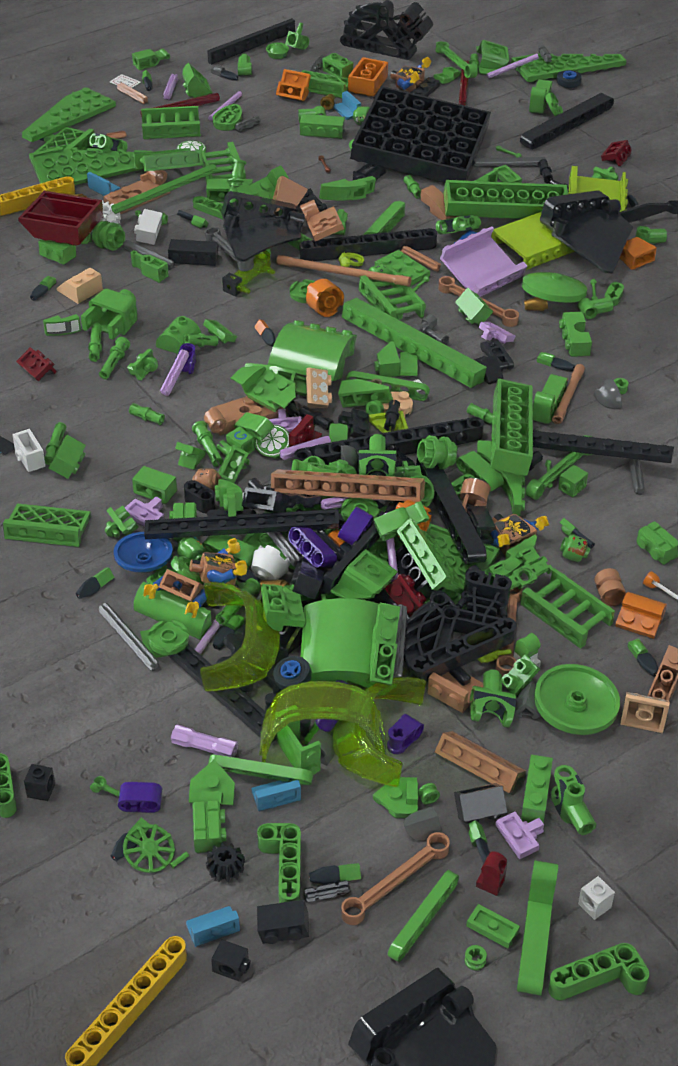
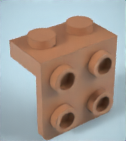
(450, 691)

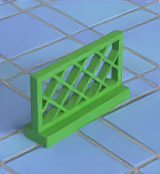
(327, 84)
(79, 141)
(49, 532)
(429, 557)

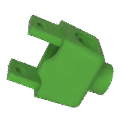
(117, 315)

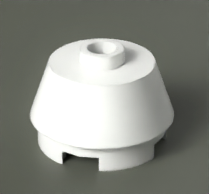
(269, 564)

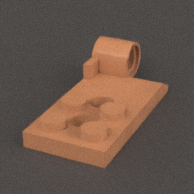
(148, 181)
(321, 223)
(224, 416)

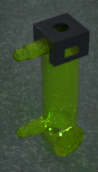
(235, 283)

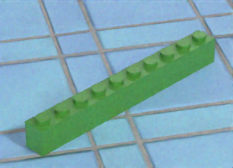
(414, 342)

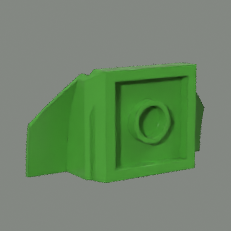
(493, 56)
(265, 186)
(265, 387)
(364, 577)

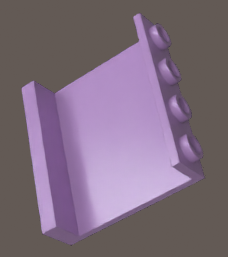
(481, 263)

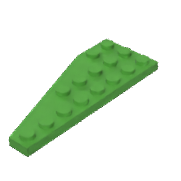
(577, 62)
(67, 112)
(75, 163)

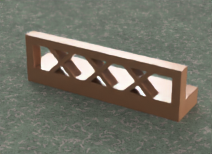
(479, 760)

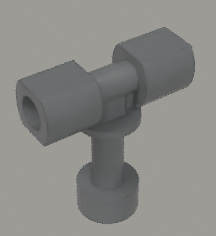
(426, 328)

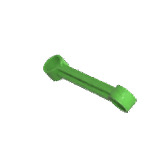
(470, 70)
(536, 487)

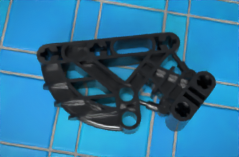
(398, 34)
(478, 622)

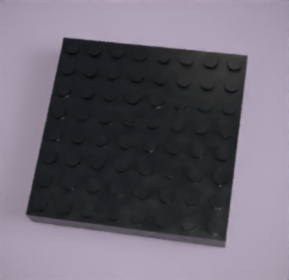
(420, 135)

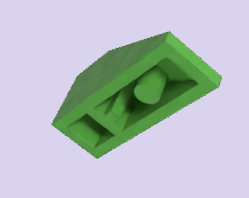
(360, 392)

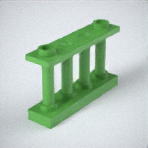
(182, 127)
(229, 152)
(168, 159)
(378, 300)
(563, 622)

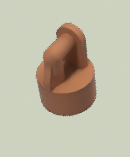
(474, 492)

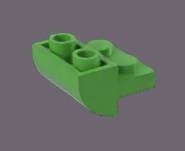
(281, 607)

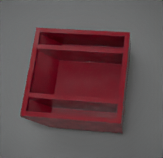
(62, 217)

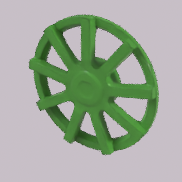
(149, 847)

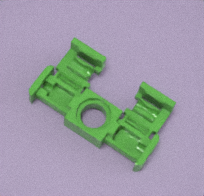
(531, 563)

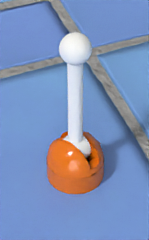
(652, 581)

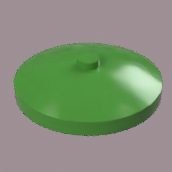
(554, 287)
(577, 699)

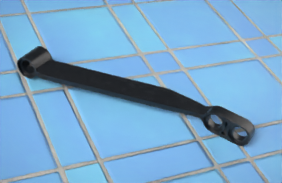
(649, 209)

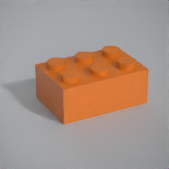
(367, 76)

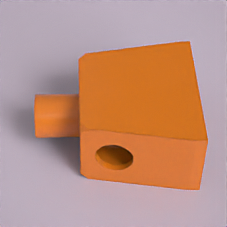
(638, 253)

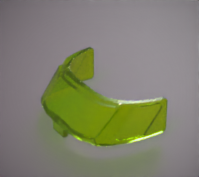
(258, 648)
(322, 701)
(354, 747)

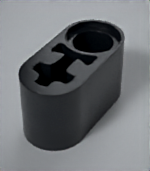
(200, 495)

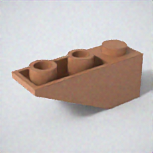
(667, 676)

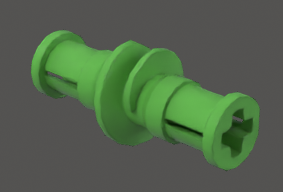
(237, 176)

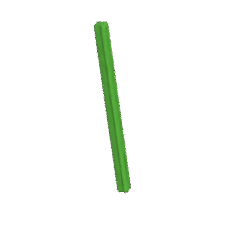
(164, 188)

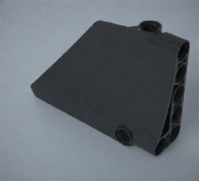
(588, 226)
(257, 229)
(424, 1027)

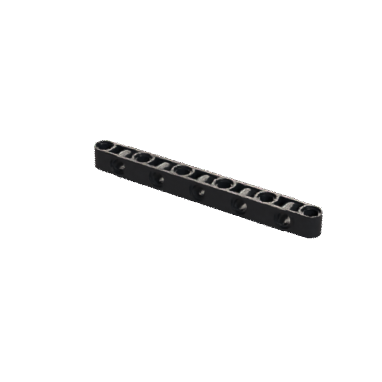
(402, 440)

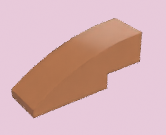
(435, 200)

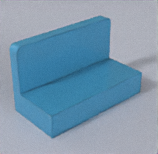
(347, 106)
(100, 184)
(276, 794)
(213, 925)

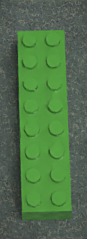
(497, 198)
(512, 427)

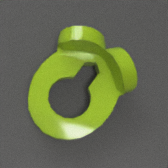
(345, 261)

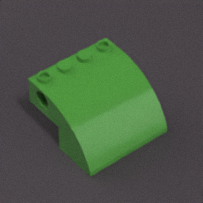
(312, 347)
(339, 639)

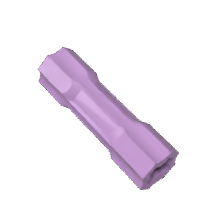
(190, 738)

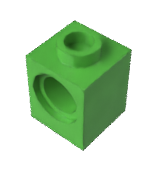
(573, 480)

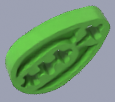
(227, 117)

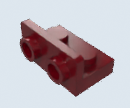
(617, 150)
(35, 364)
(303, 432)
(404, 593)

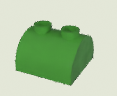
(195, 83)
(174, 334)

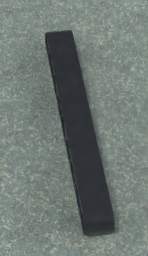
(566, 121)
(368, 244)
(454, 516)

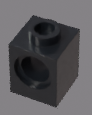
(39, 782)
(230, 960)

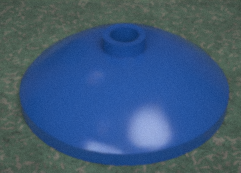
(142, 555)

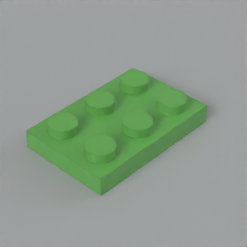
(404, 266)

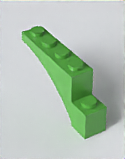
(512, 482)

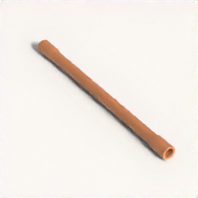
(396, 279)

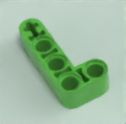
(538, 99)
(548, 400)
(280, 844)
(567, 983)

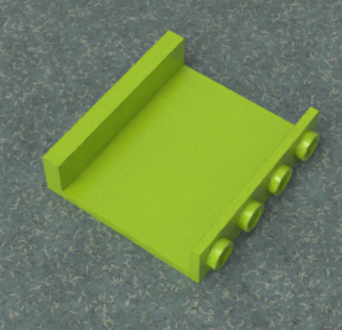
(611, 188)
(531, 240)

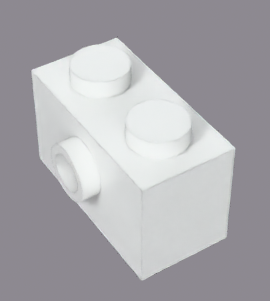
(148, 226)
(28, 450)

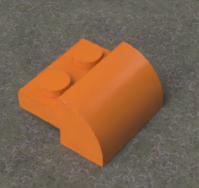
(293, 85)
(641, 615)

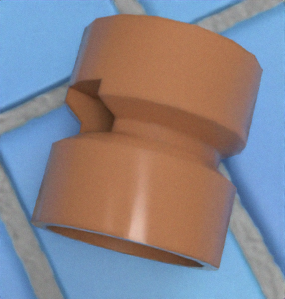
(610, 587)

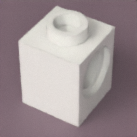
(596, 897)

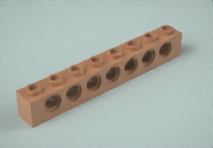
(348, 485)

